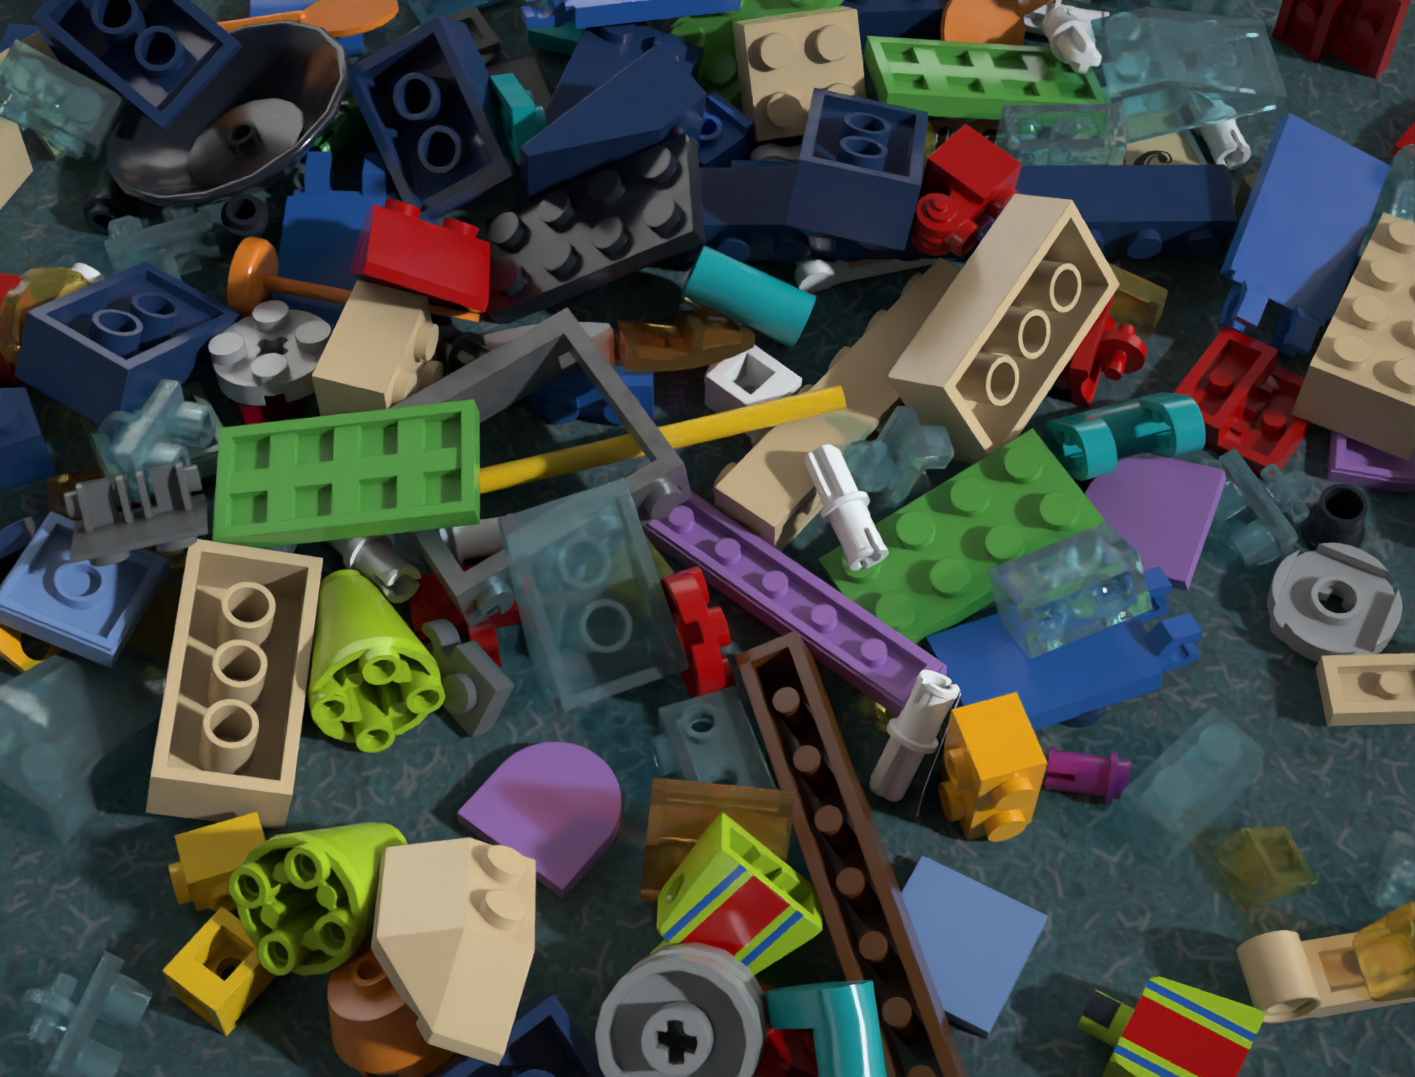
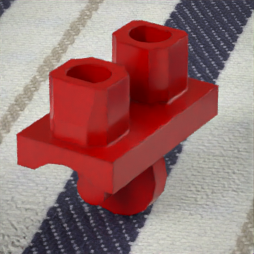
(1102, 347)

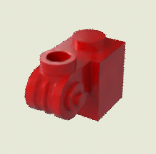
(961, 192)

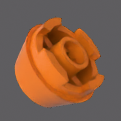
(373, 1025)

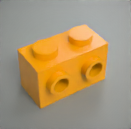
(991, 769)

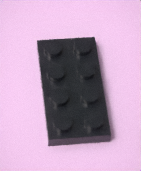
(595, 230)

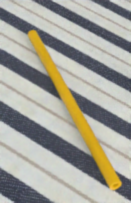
(677, 434)

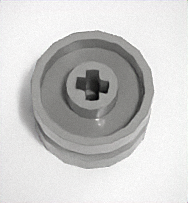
(689, 984)

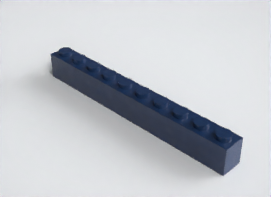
(1125, 207)

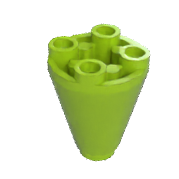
(367, 666)
(311, 895)

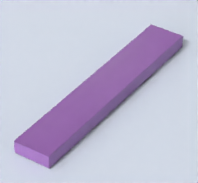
(793, 599)

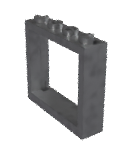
(509, 376)

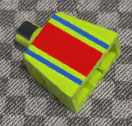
(738, 899)
(1173, 1032)

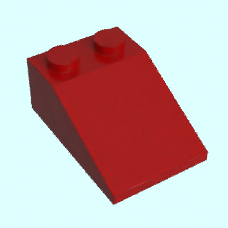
(423, 257)

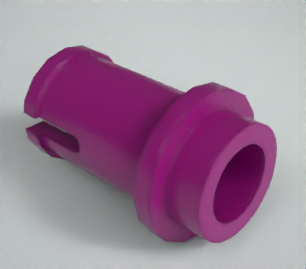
(1087, 774)

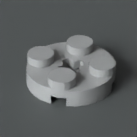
(269, 354)
(1339, 571)

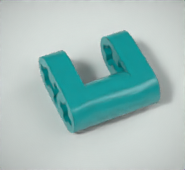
(748, 296)
(1153, 424)
(841, 1021)

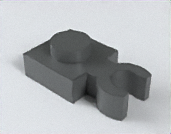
(470, 678)

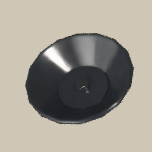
(242, 126)

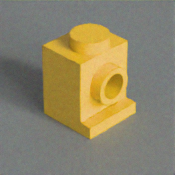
(210, 858)
(198, 967)

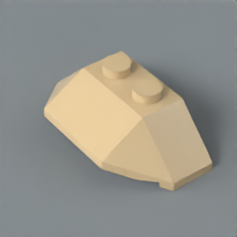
(457, 939)

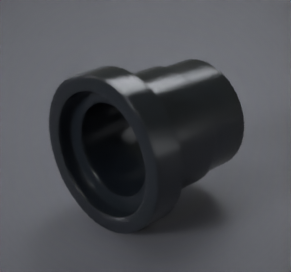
(1325, 527)

